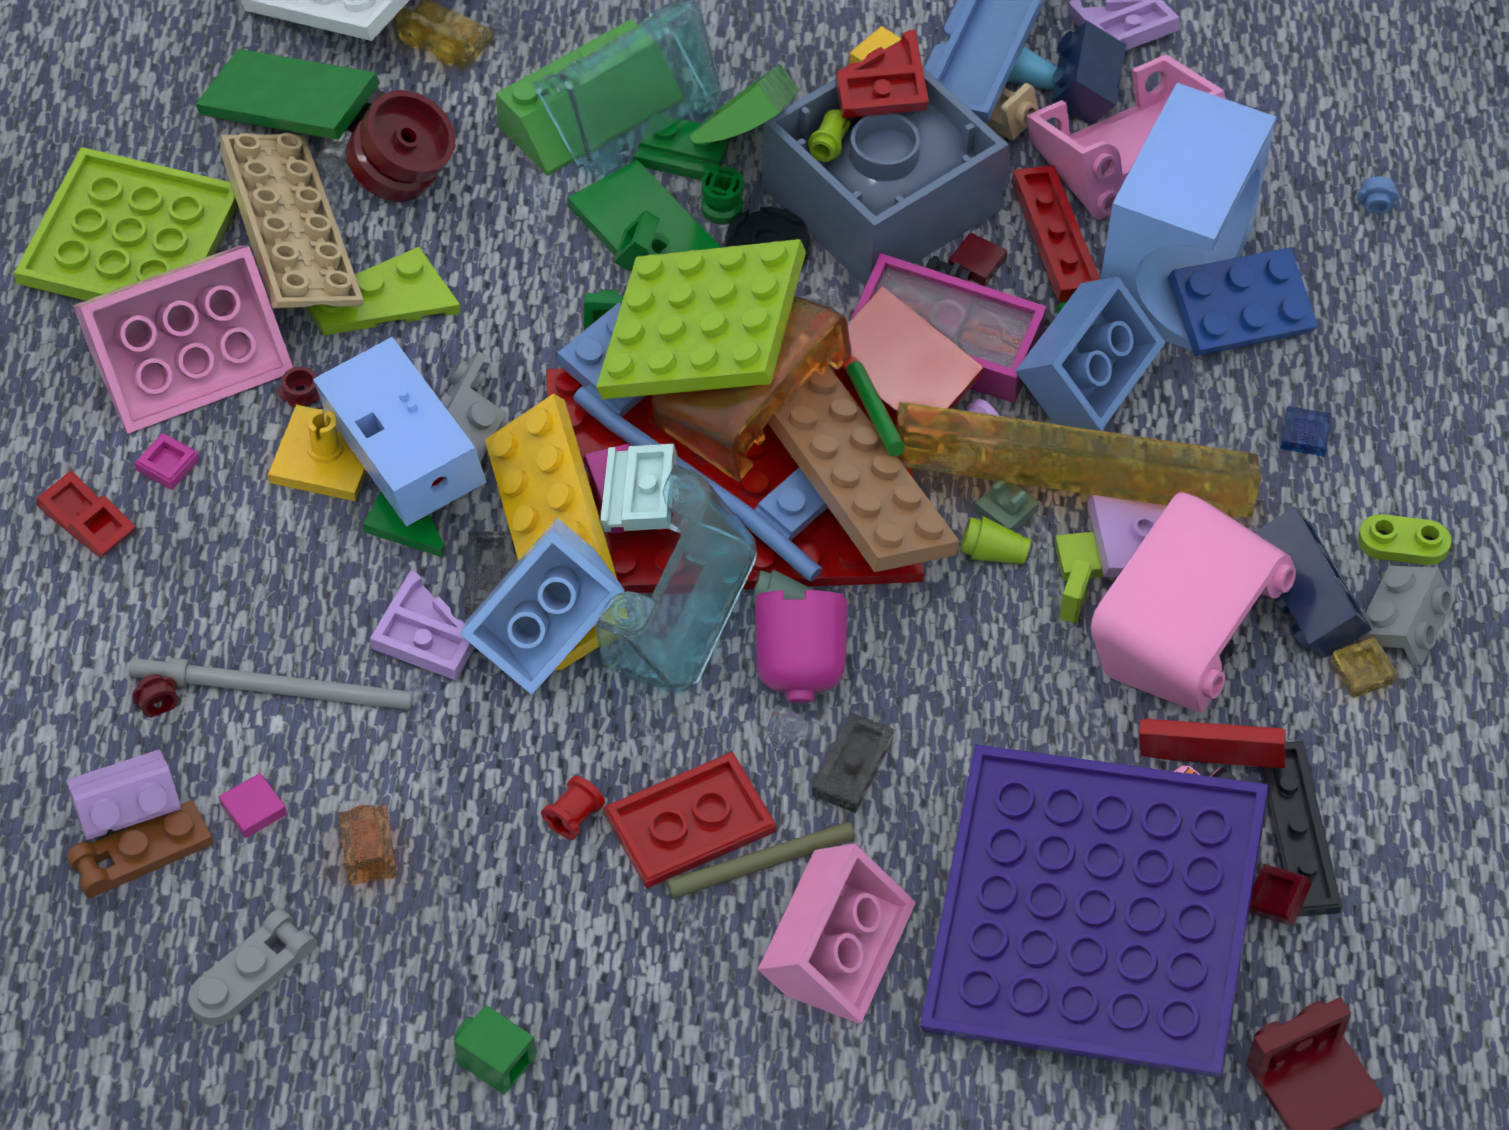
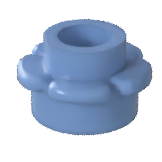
(1378, 194)

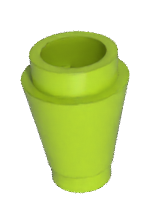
(993, 542)

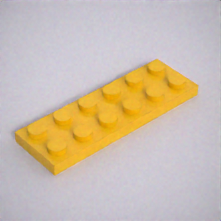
(545, 480)

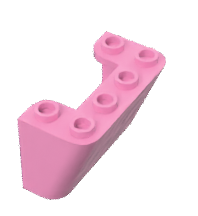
(1101, 155)

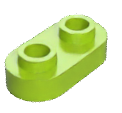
(1404, 539)

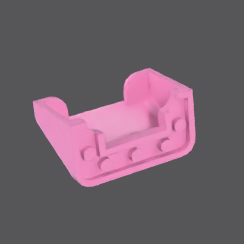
(1185, 601)

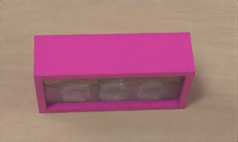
(981, 321)

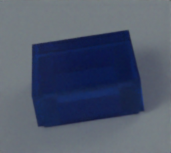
(1306, 431)

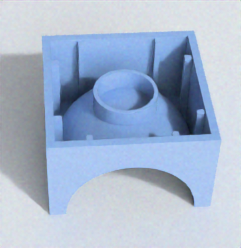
(1187, 199)

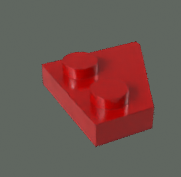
(884, 81)

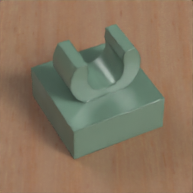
(1007, 505)

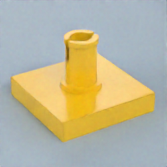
(316, 457)

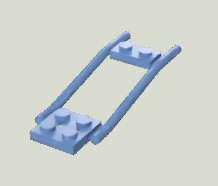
(777, 516)

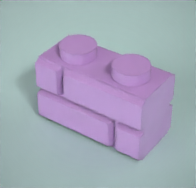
(123, 794)

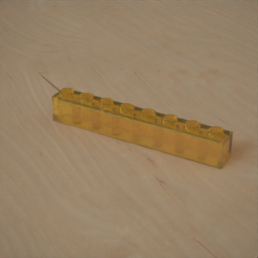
(1075, 458)

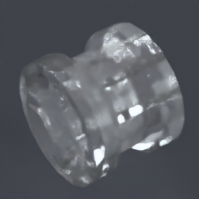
(333, 159)

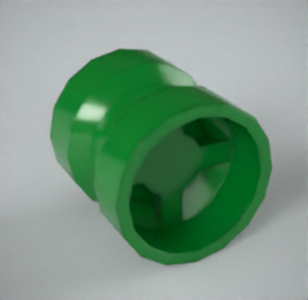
(722, 195)

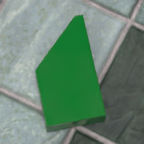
(386, 524)

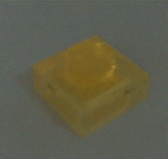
(1364, 667)

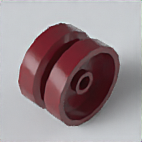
(400, 145)

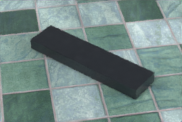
(1300, 830)

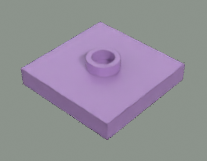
(1120, 529)

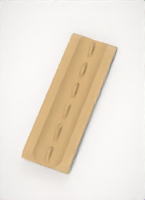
(289, 221)

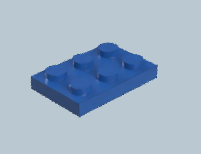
(1242, 301)

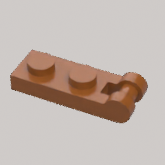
(139, 849)

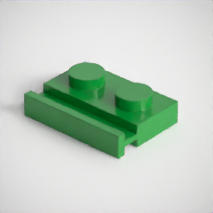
(677, 154)

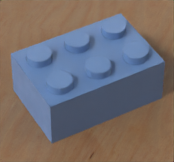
(1091, 355)

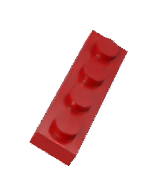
(1054, 229)

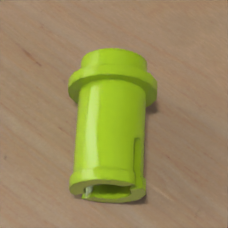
(826, 141)

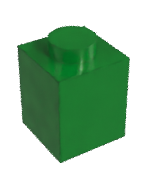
(494, 1048)

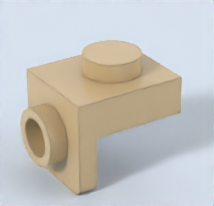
(1012, 110)

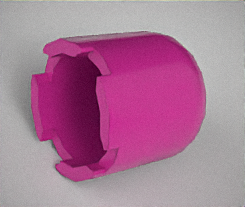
(801, 642)

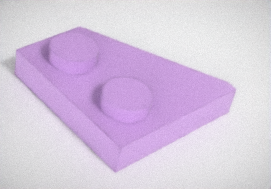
(1129, 20)
(422, 631)

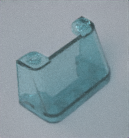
(633, 86)
(676, 630)

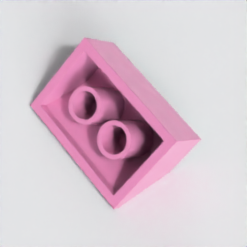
(838, 933)

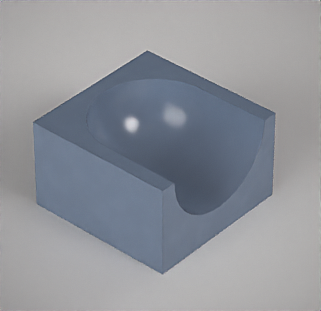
(899, 180)

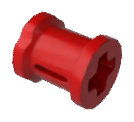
(573, 807)

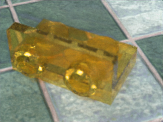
(443, 33)

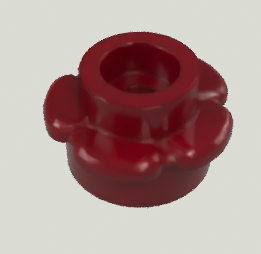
(298, 378)
(154, 690)

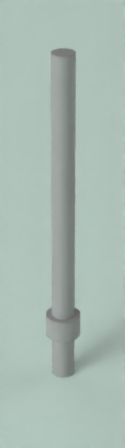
(185, 673)

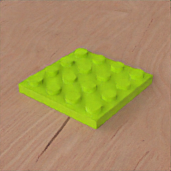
(123, 224)
(702, 320)

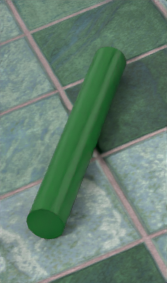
(875, 408)

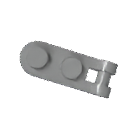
(249, 970)

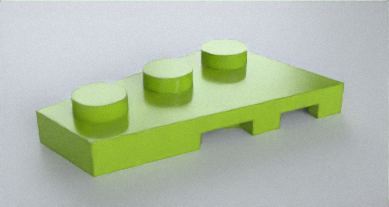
(391, 292)

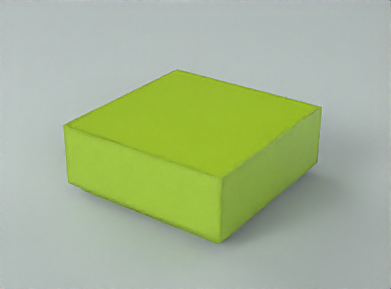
(1078, 546)
(1075, 591)

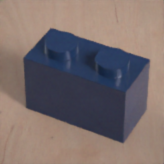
(1088, 72)

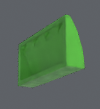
(749, 108)

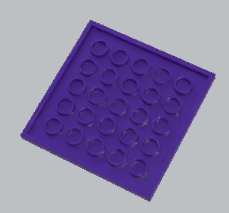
(1096, 910)

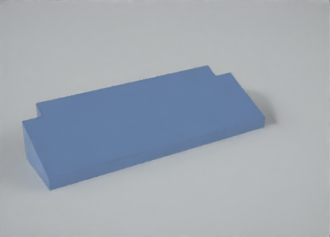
(982, 49)

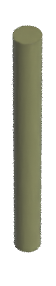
(760, 860)

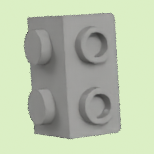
(1409, 610)

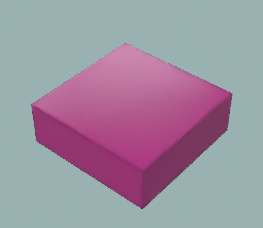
(167, 461)
(252, 805)

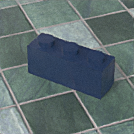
(1319, 596)

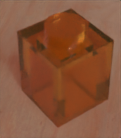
(367, 844)

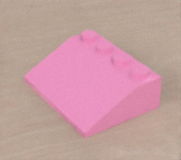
(184, 338)

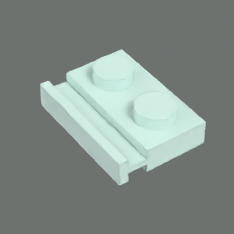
(636, 487)

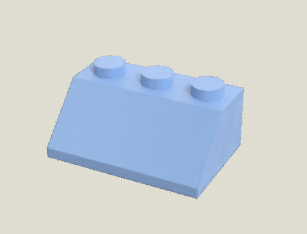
(542, 607)

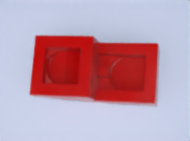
(85, 515)

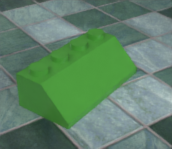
(527, 119)

